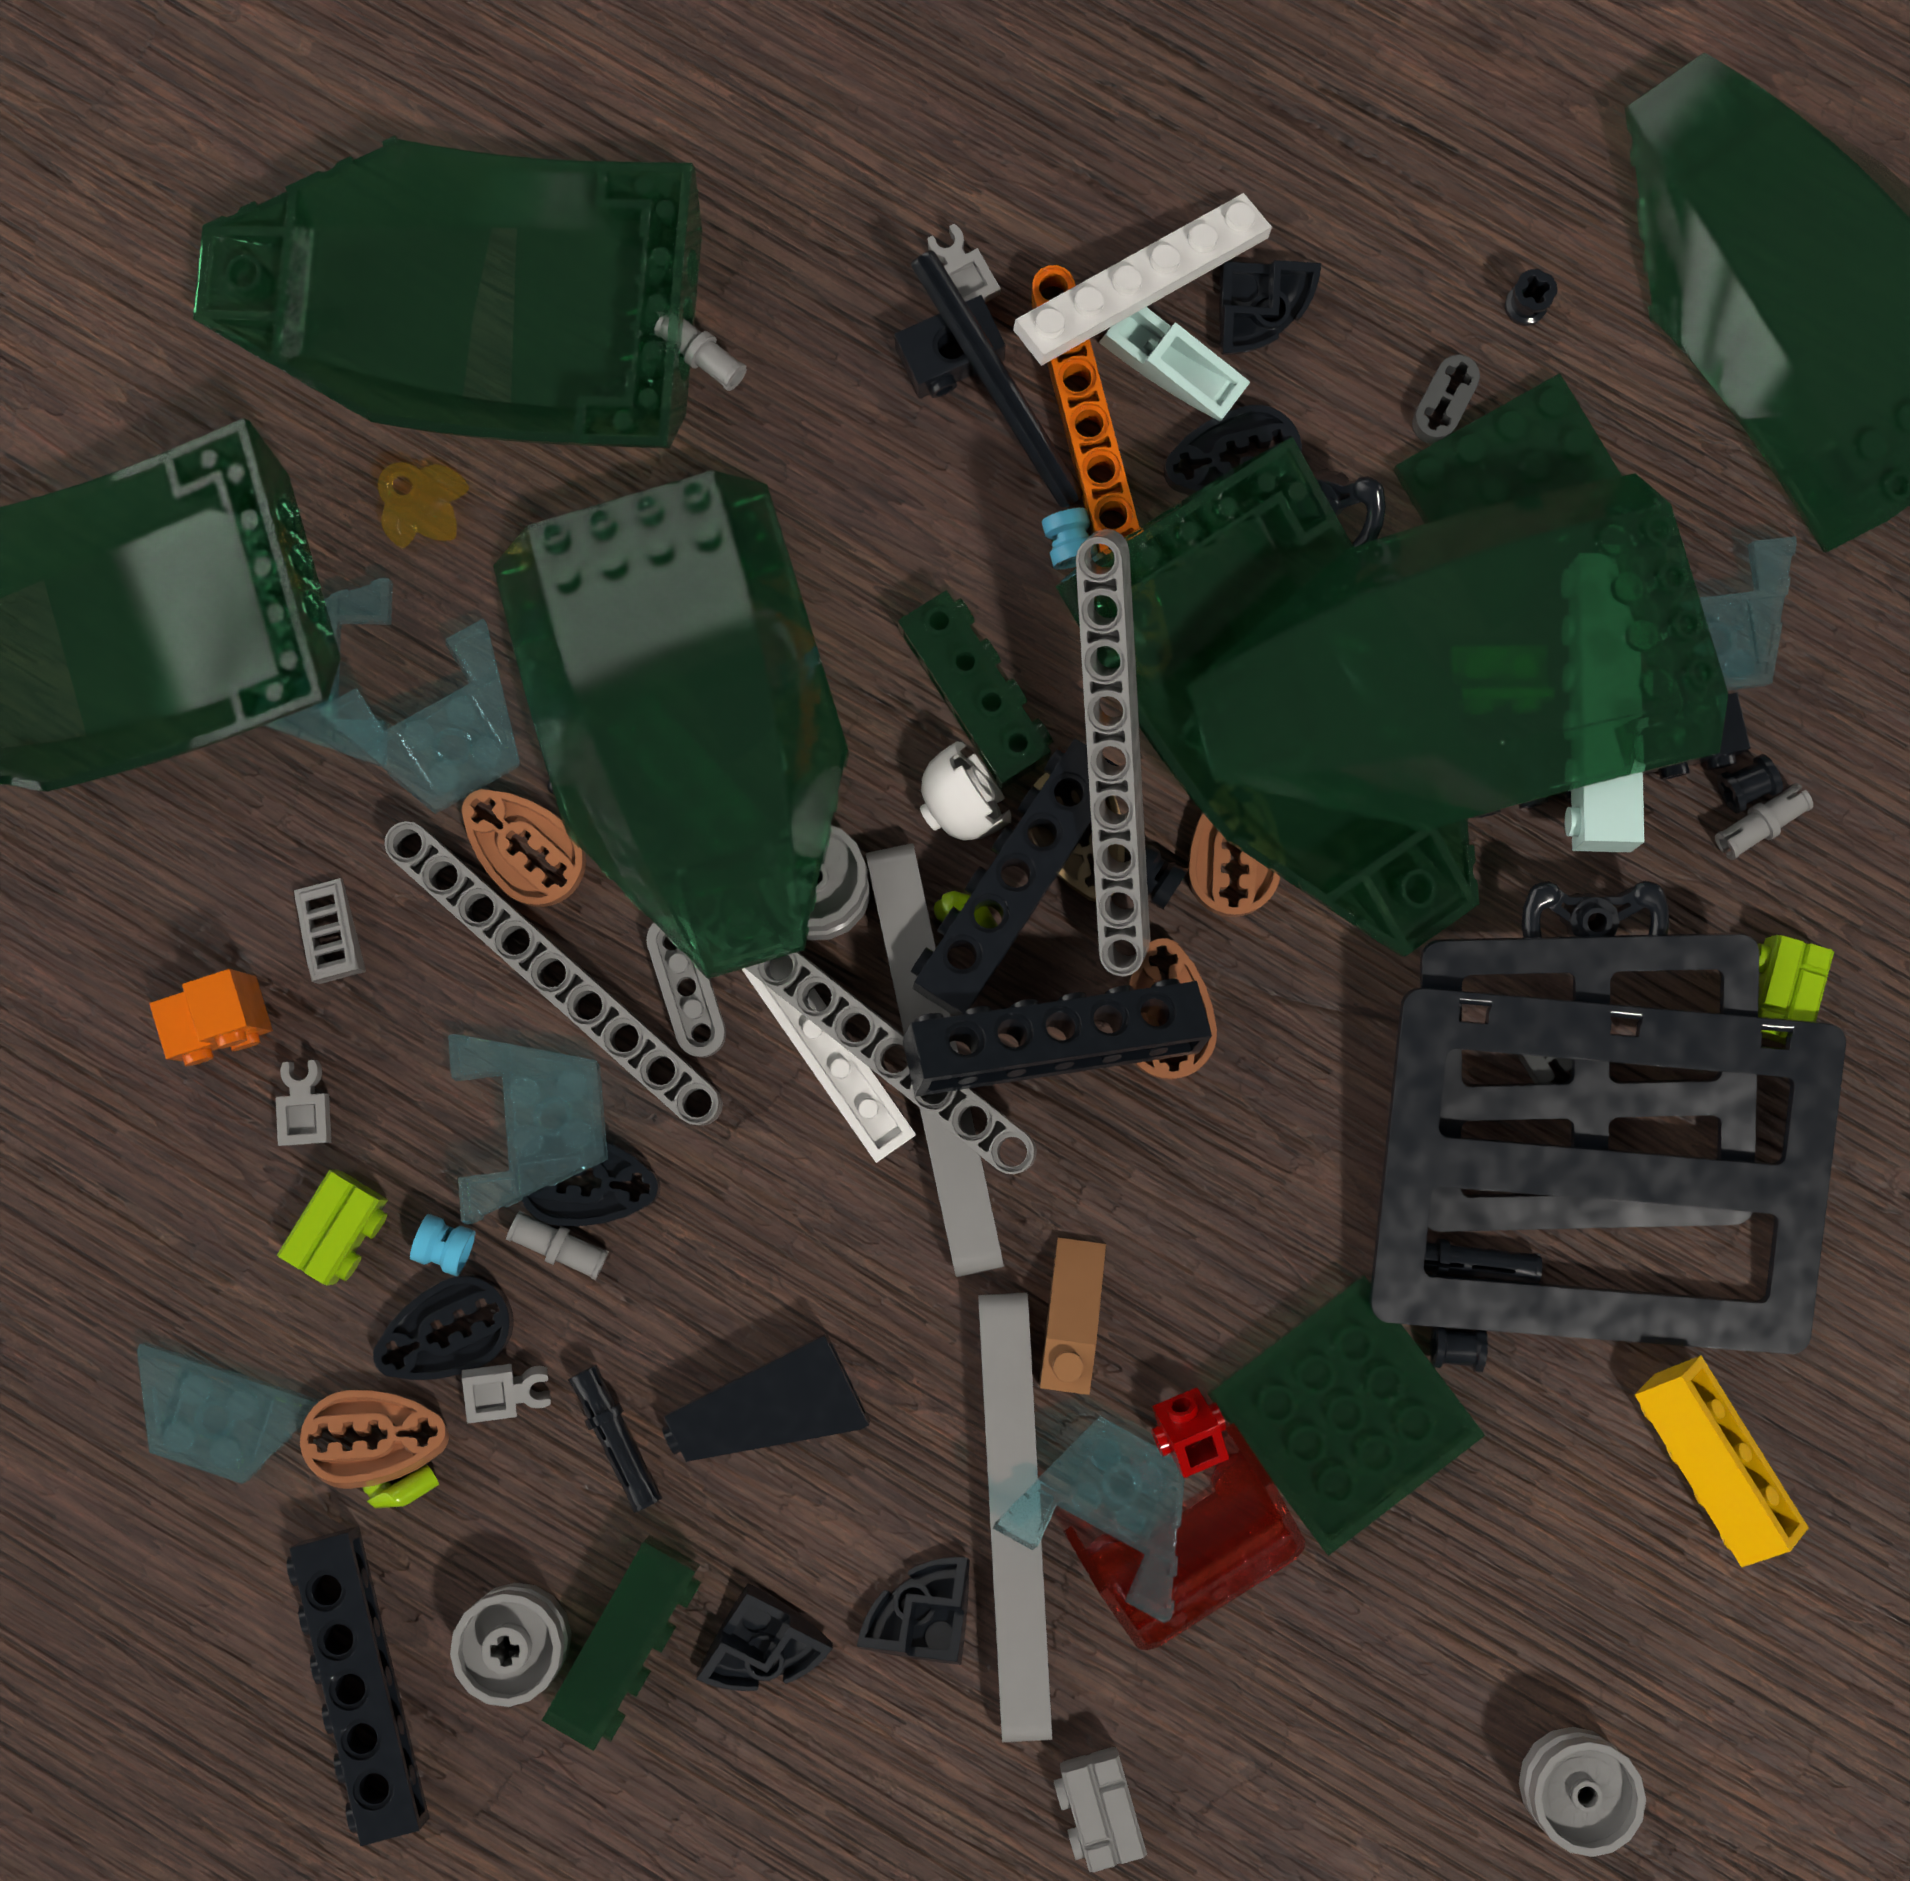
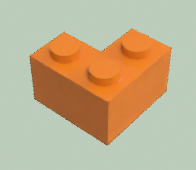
(211, 1015)

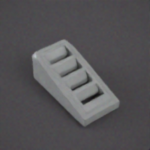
(353, 962)

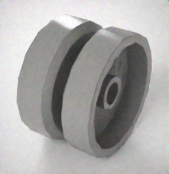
(843, 889)
(489, 1665)
(1607, 1809)

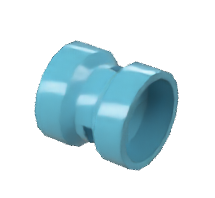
(1068, 532)
(442, 1245)

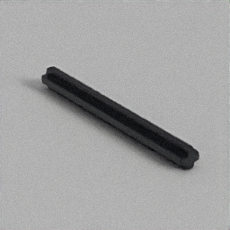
(996, 378)

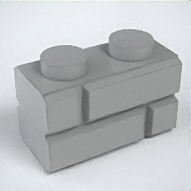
(1102, 1810)

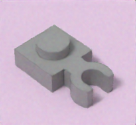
(967, 270)
(303, 1115)
(494, 1392)

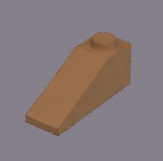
(1072, 1316)

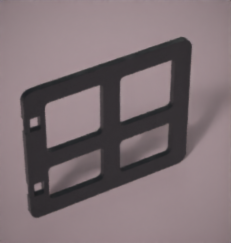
(1590, 1095)

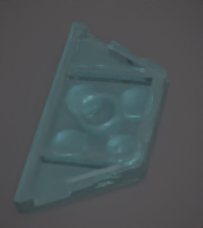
(214, 1414)

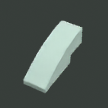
(1176, 362)

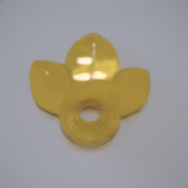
(425, 507)

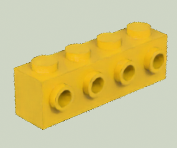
(1721, 1462)

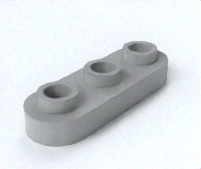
(691, 1010)

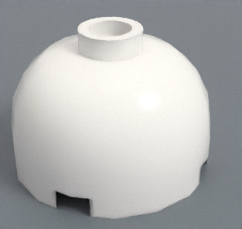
(961, 796)

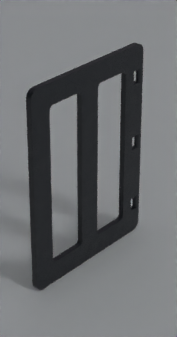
(1423, 1160)

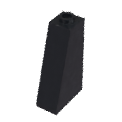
(776, 1404)

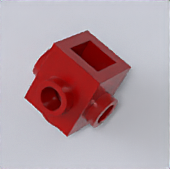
(1190, 1432)

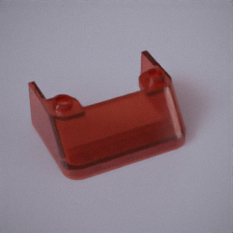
(1221, 1550)

